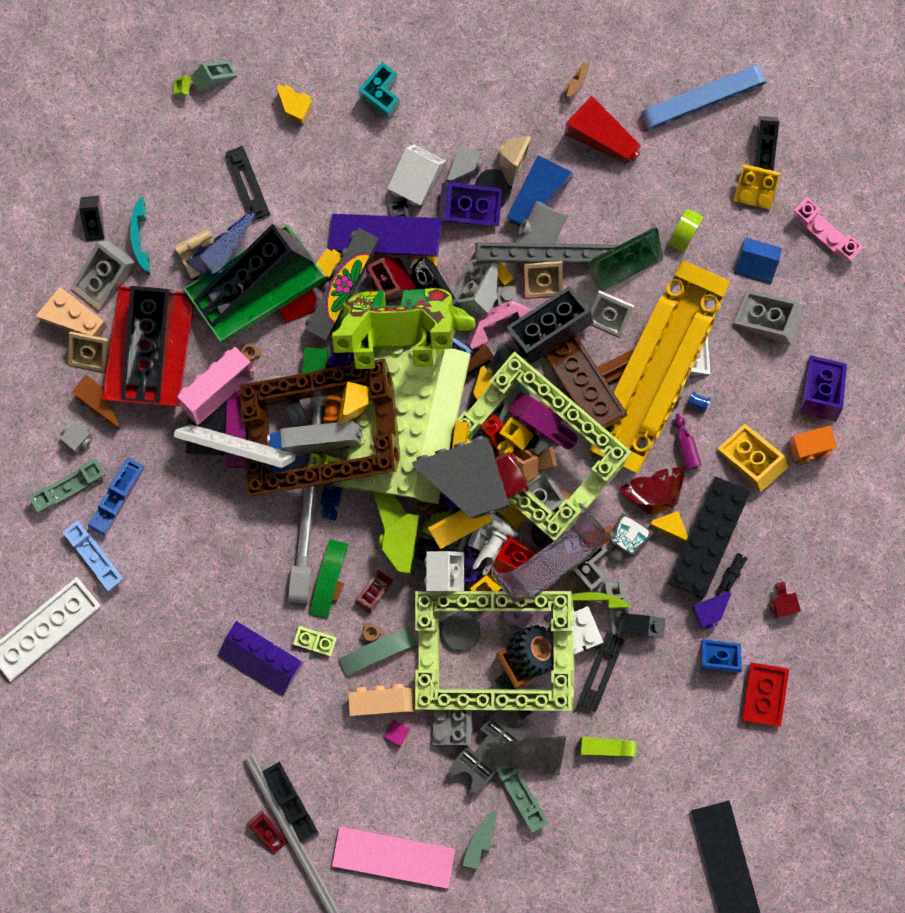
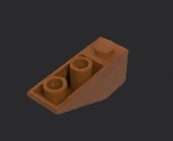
(91, 393)

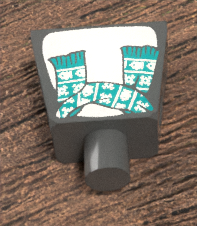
(628, 537)

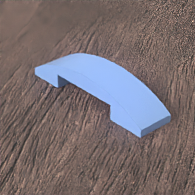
(93, 555)

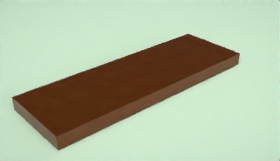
(585, 382)

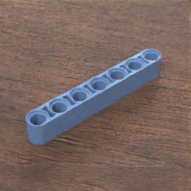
(703, 96)

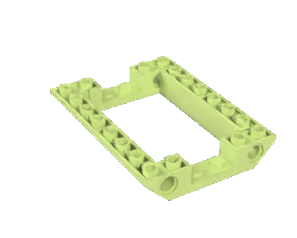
(616, 454)
(427, 676)

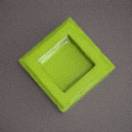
(181, 86)

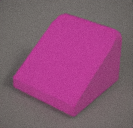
(397, 732)

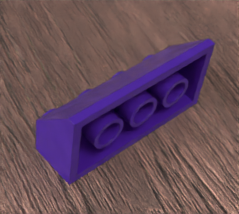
(260, 658)

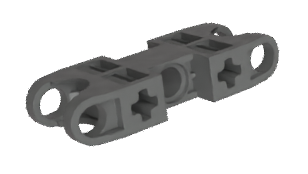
(462, 764)

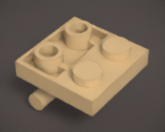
(192, 245)

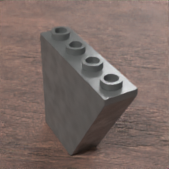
(467, 477)

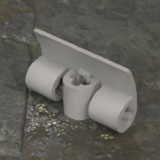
(542, 225)

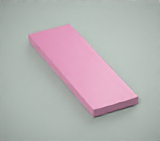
(393, 857)

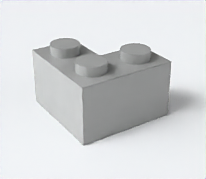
(588, 571)

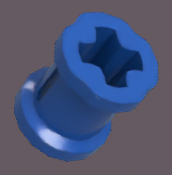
(698, 402)

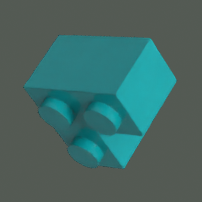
(376, 90)

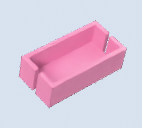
(215, 385)

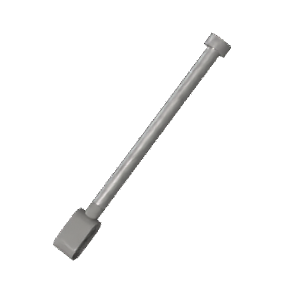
(301, 573)

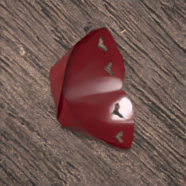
(656, 493)

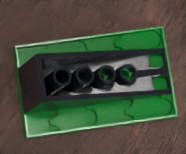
(256, 283)

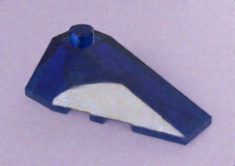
(214, 256)

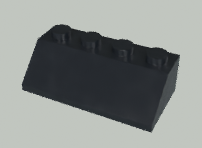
(550, 324)

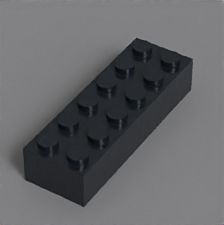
(709, 537)

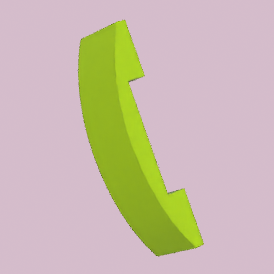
(614, 602)

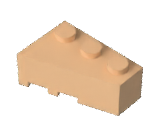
(68, 313)
(381, 700)

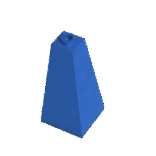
(540, 185)

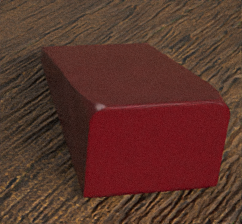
(267, 831)

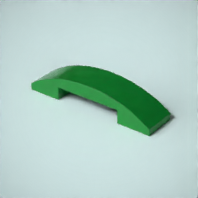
(328, 578)

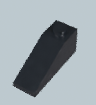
(766, 142)

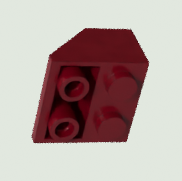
(389, 276)

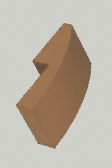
(574, 87)

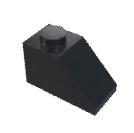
(92, 217)
(502, 356)
(642, 625)

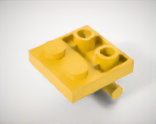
(756, 186)

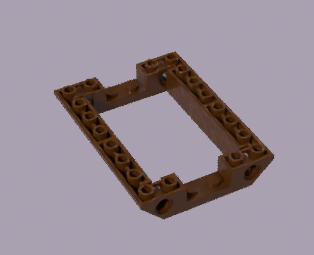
(258, 395)

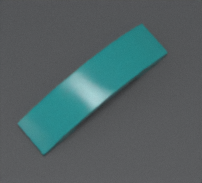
(139, 214)

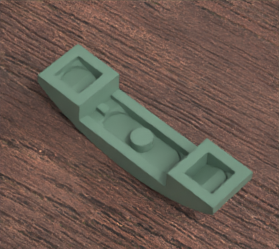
(67, 486)
(377, 651)
(522, 797)

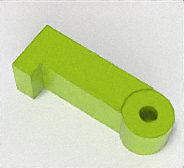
(607, 747)

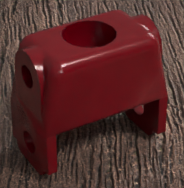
(511, 474)

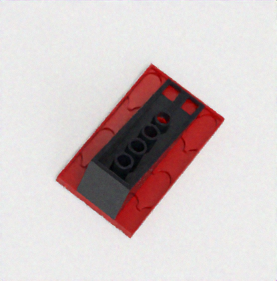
(147, 362)

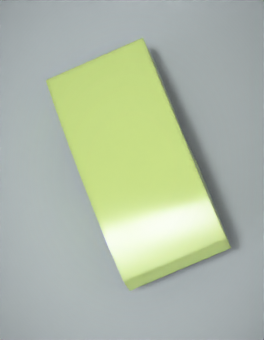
(314, 640)

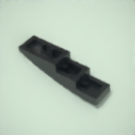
(290, 802)

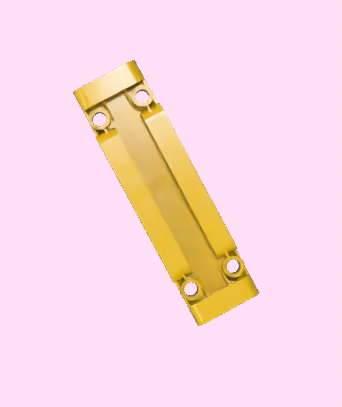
(665, 358)

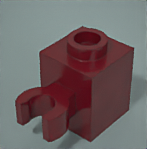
(784, 604)

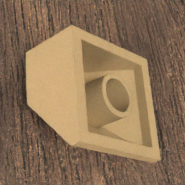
(512, 157)

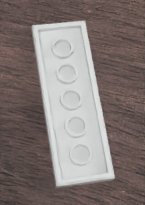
(235, 445)
(46, 628)

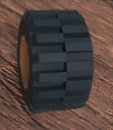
(531, 651)

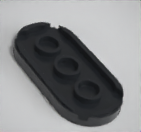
(426, 276)

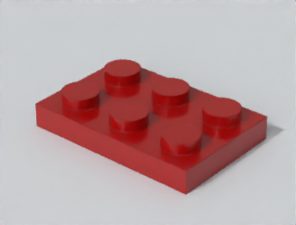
(765, 694)

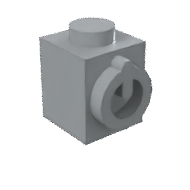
(76, 436)

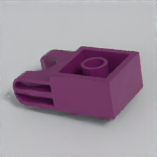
(541, 421)

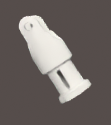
(490, 551)

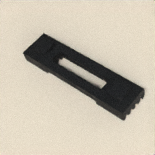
(237, 159)
(612, 646)

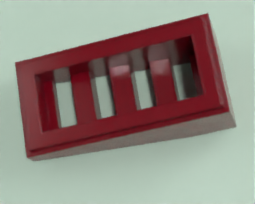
(365, 605)

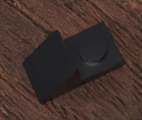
(423, 547)

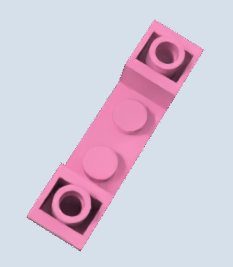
(822, 230)
(477, 336)

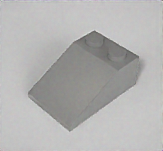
(103, 274)
(477, 288)
(770, 316)

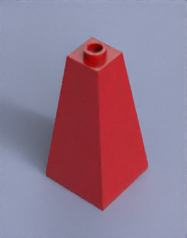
(601, 131)

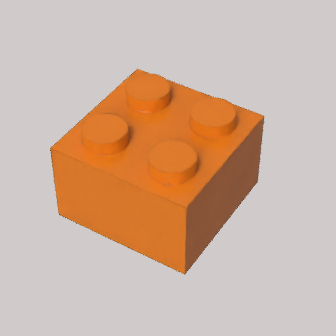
(812, 444)

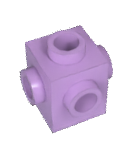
(518, 618)

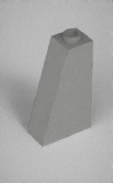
(320, 437)

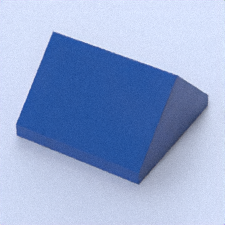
(758, 260)
(721, 656)

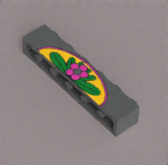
(343, 283)

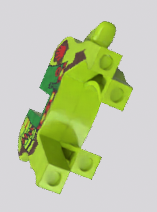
(421, 320)

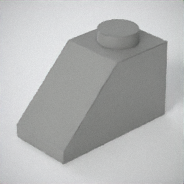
(464, 164)

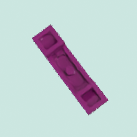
(235, 428)

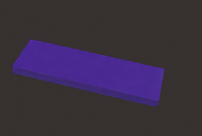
(396, 233)

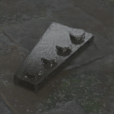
(534, 755)

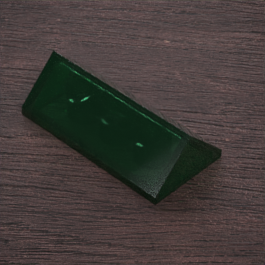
(626, 259)

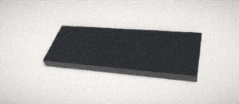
(725, 859)

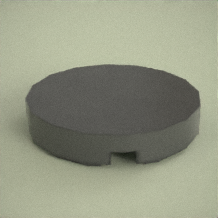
(461, 630)

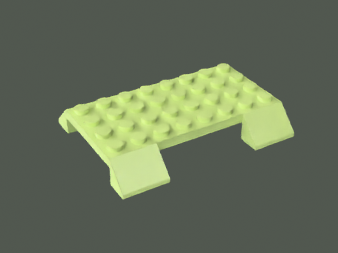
(426, 417)

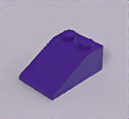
(470, 204)
(823, 388)

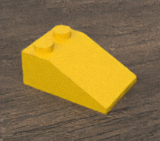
(753, 457)

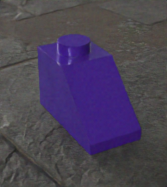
(711, 610)

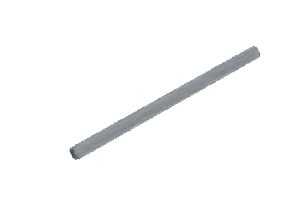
(291, 835)

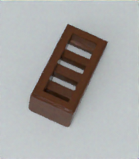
(480, 359)

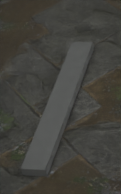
(538, 252)

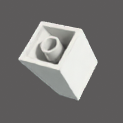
(416, 175)

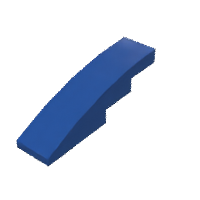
(116, 496)

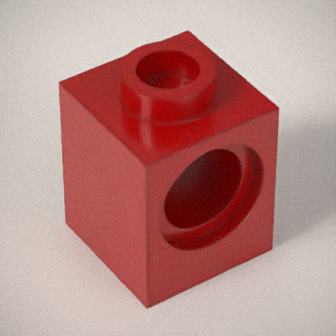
(491, 430)

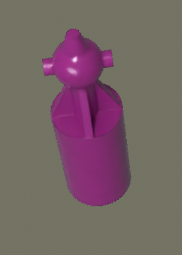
(687, 445)

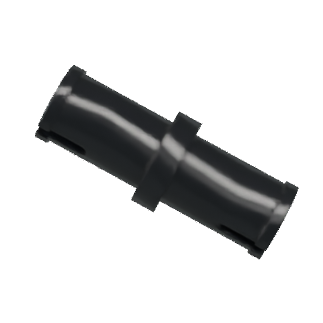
(733, 572)

